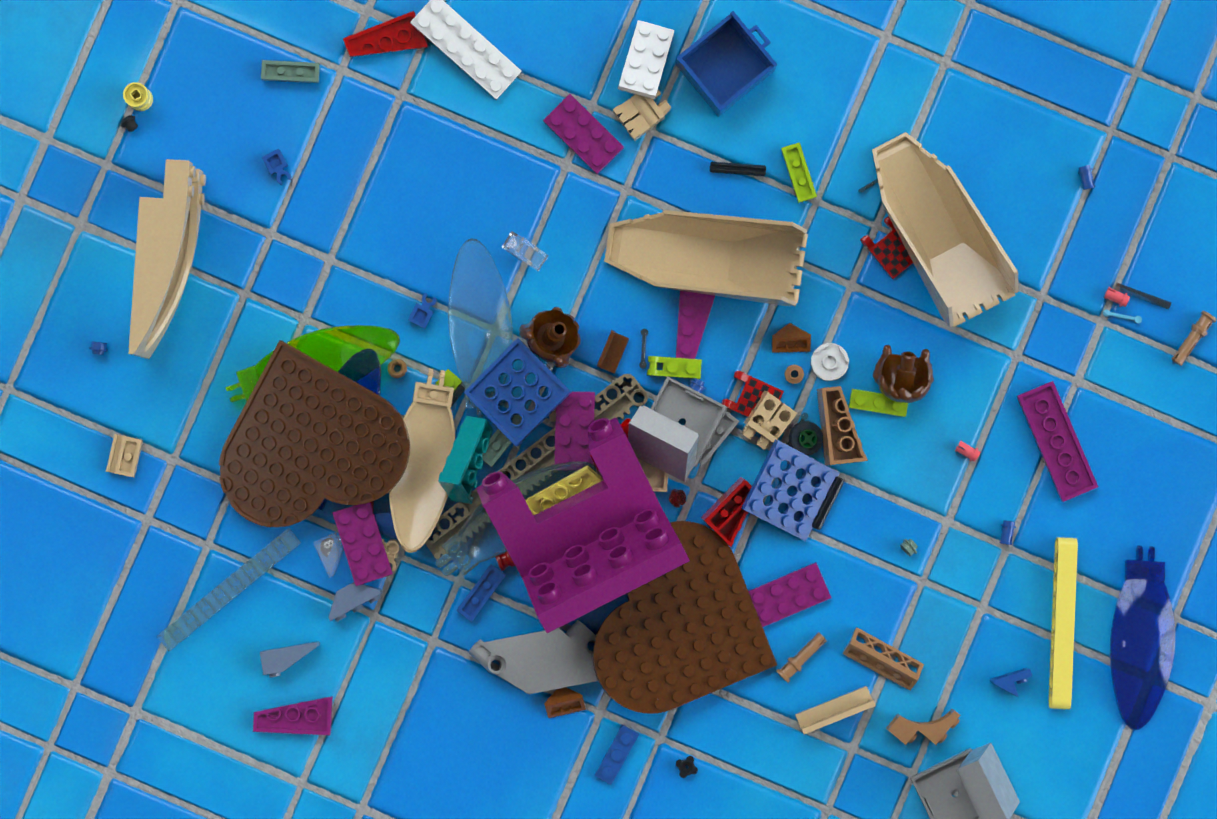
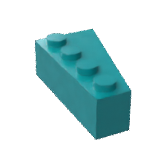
(465, 459)

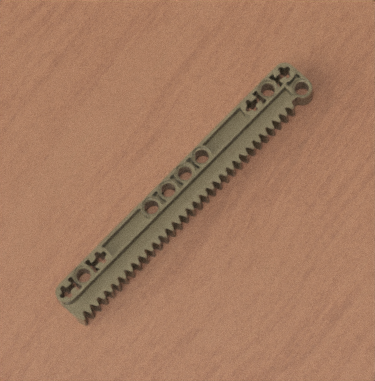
(614, 409)

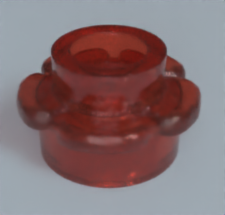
(677, 498)

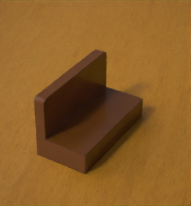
(612, 352)

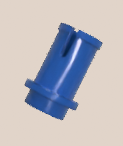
(1086, 177)
(1007, 532)

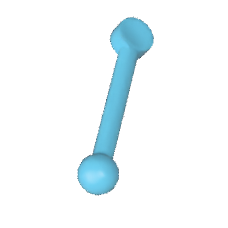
(1137, 319)

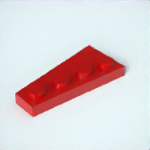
(386, 37)

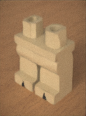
(648, 111)
(769, 419)

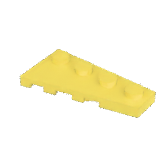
(563, 489)

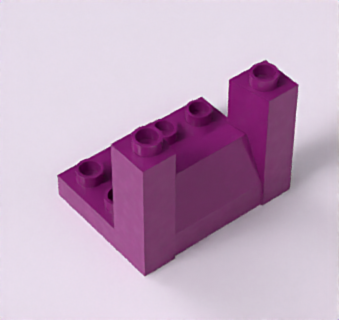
(591, 542)

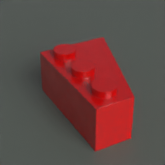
(726, 514)

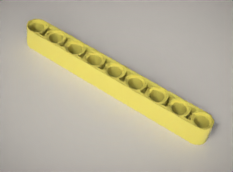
(1063, 623)

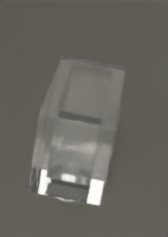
(524, 251)
(330, 551)

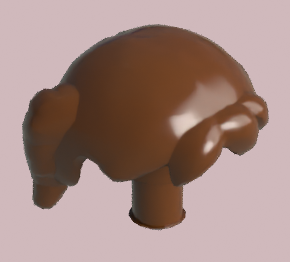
(552, 336)
(903, 376)

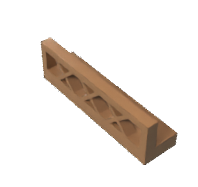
(882, 662)

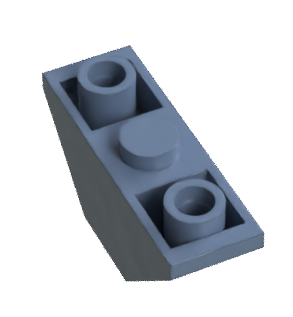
(352, 598)

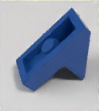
(1007, 680)

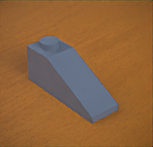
(282, 658)

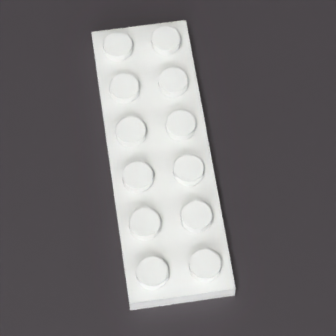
(466, 47)

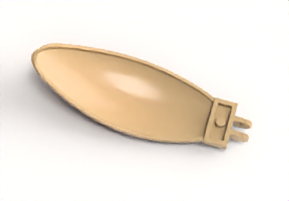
(418, 496)

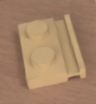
(124, 455)

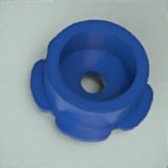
(98, 348)
(697, 385)

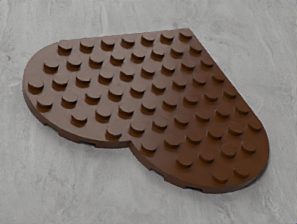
(308, 441)
(682, 631)

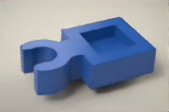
(276, 163)
(421, 314)

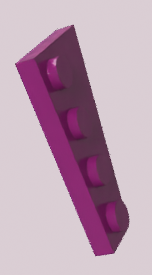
(692, 319)
(298, 718)

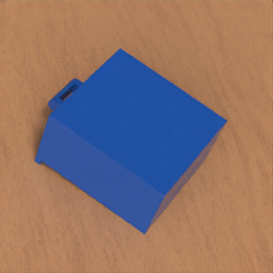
(726, 63)

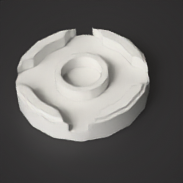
(829, 362)

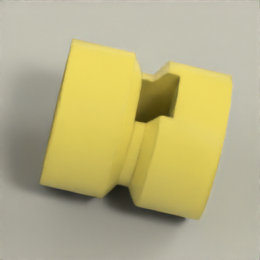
(138, 96)

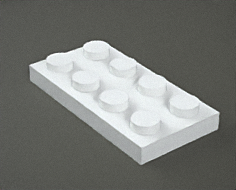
(646, 59)

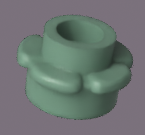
(909, 547)

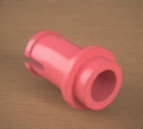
(1117, 297)
(968, 451)

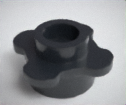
(682, 763)

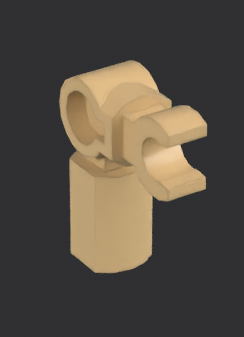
(392, 548)

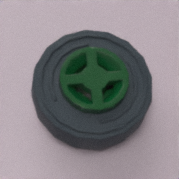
(812, 437)

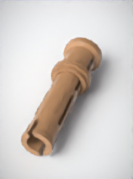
(1198, 330)
(794, 663)

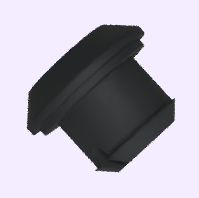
(129, 123)

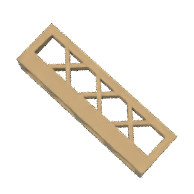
(835, 710)

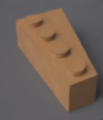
(838, 429)

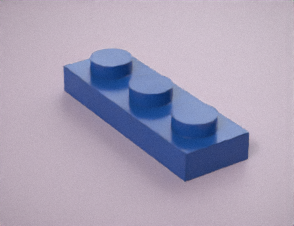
(481, 592)
(616, 754)

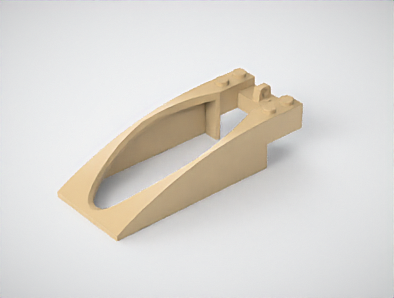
(164, 254)

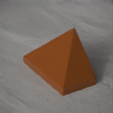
(791, 340)
(564, 702)

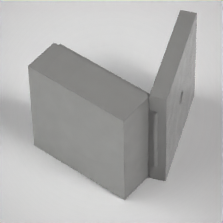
(666, 443)
(981, 785)

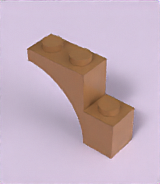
(934, 730)

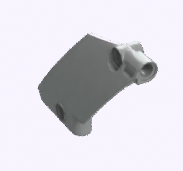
(541, 659)

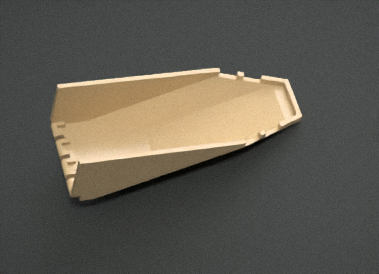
(942, 231)
(712, 254)

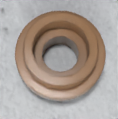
(393, 363)
(789, 378)

